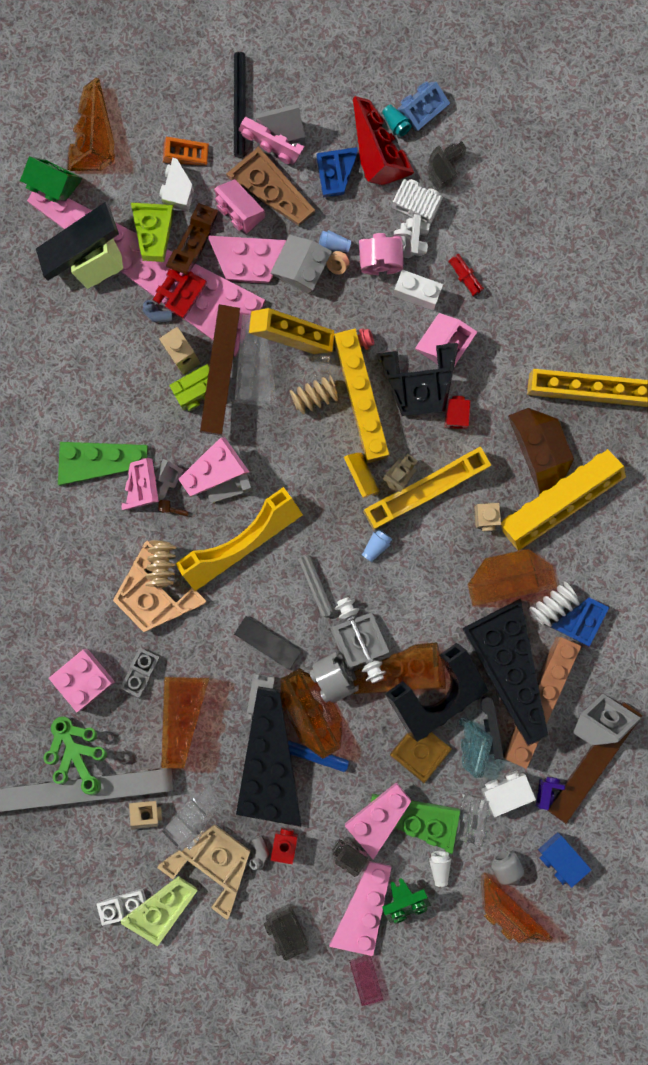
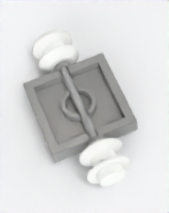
(360, 640)

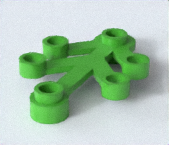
(73, 752)

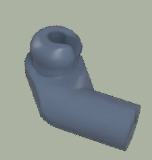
(155, 314)

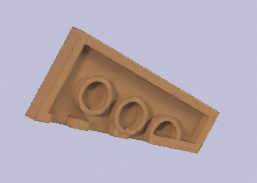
(266, 182)

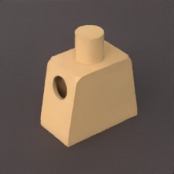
(179, 350)

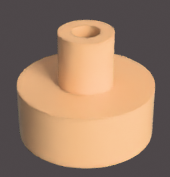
(338, 262)

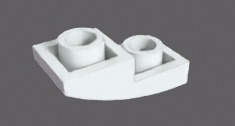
(118, 907)

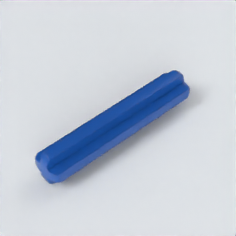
(329, 761)

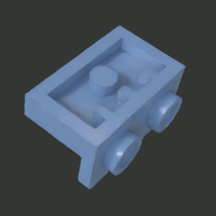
(424, 104)

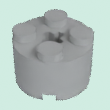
(333, 678)

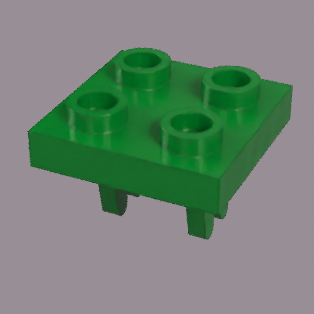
(405, 903)

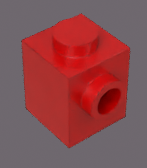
(457, 413)
(284, 846)

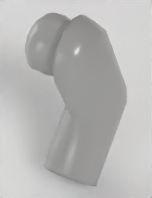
(260, 855)

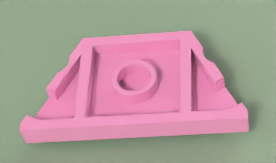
(246, 257)

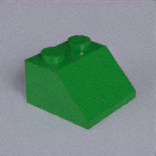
(49, 178)

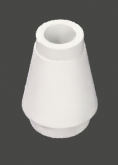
(440, 867)

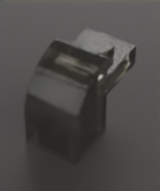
(440, 165)

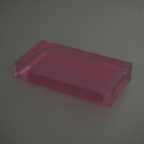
(366, 980)

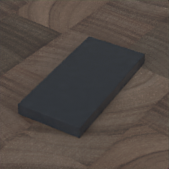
(77, 241)

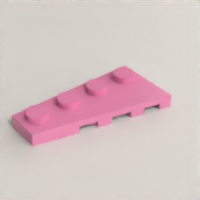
(362, 918)

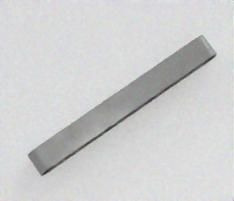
(112, 786)

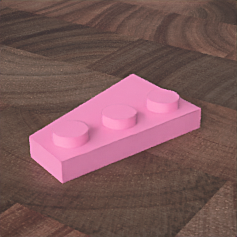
(277, 144)
(378, 819)

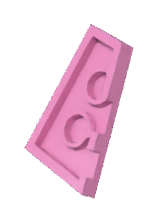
(214, 467)

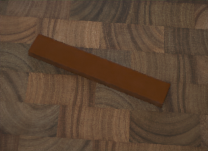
(220, 370)
(585, 776)

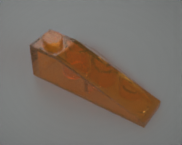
(416, 666)

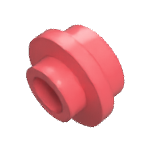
(365, 338)

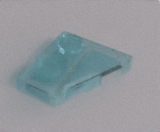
(475, 748)

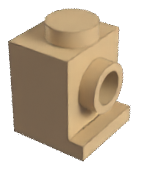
(138, 809)

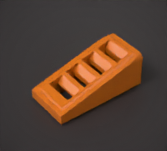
(186, 144)

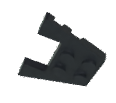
(421, 390)

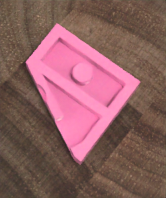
(141, 485)

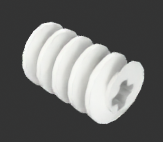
(555, 604)

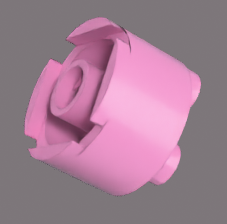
(381, 254)

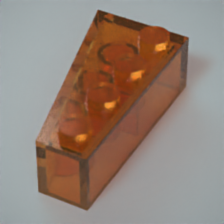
(180, 715)

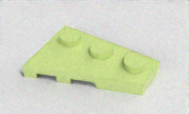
(160, 912)

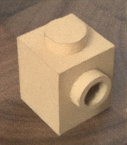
(487, 516)

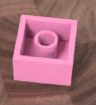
(81, 680)

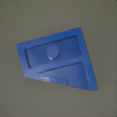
(335, 170)
(582, 621)

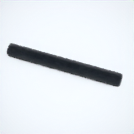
(239, 102)

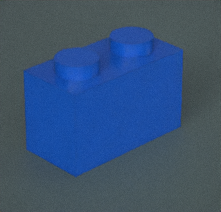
(564, 860)

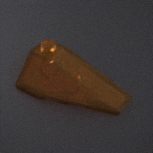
(94, 137)

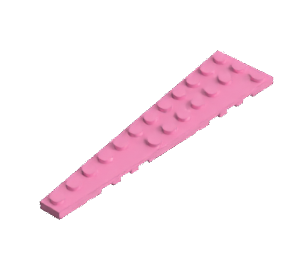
(152, 274)

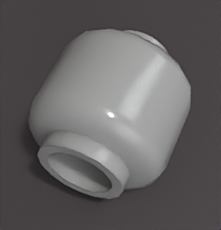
(507, 868)

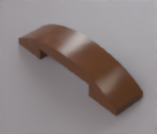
(194, 239)

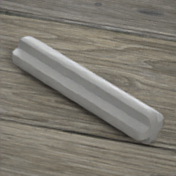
(315, 585)

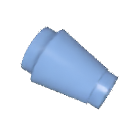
(334, 242)
(377, 544)

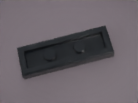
(267, 642)

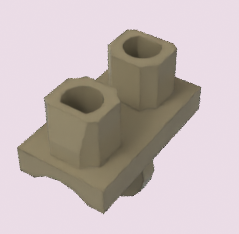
(400, 473)

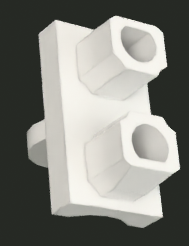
(410, 236)

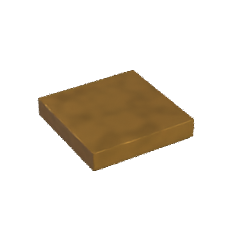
(422, 756)

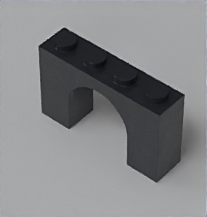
(464, 689)

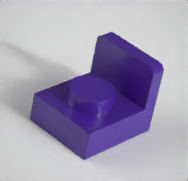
(545, 794)

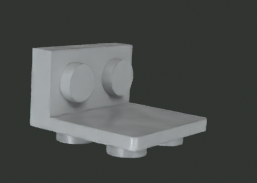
(231, 488)

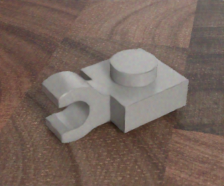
(167, 476)

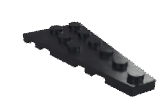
(507, 658)
(268, 772)

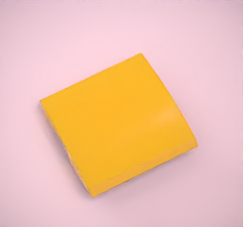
(362, 474)

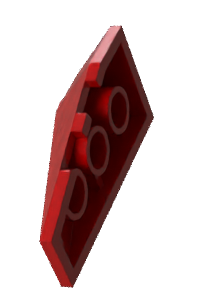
(378, 154)

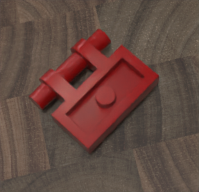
(184, 295)

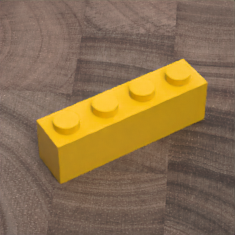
(291, 331)

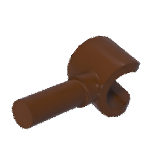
(164, 507)

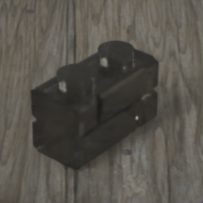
(349, 856)
(286, 932)

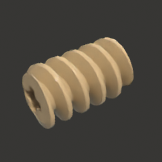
(314, 395)
(161, 564)

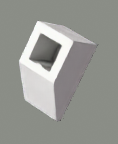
(178, 188)

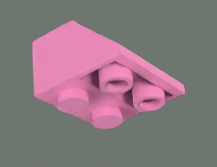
(239, 205)
(446, 331)

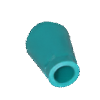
(397, 121)

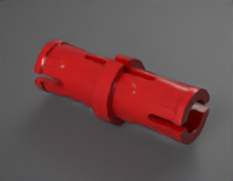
(466, 275)

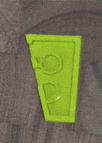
(153, 229)

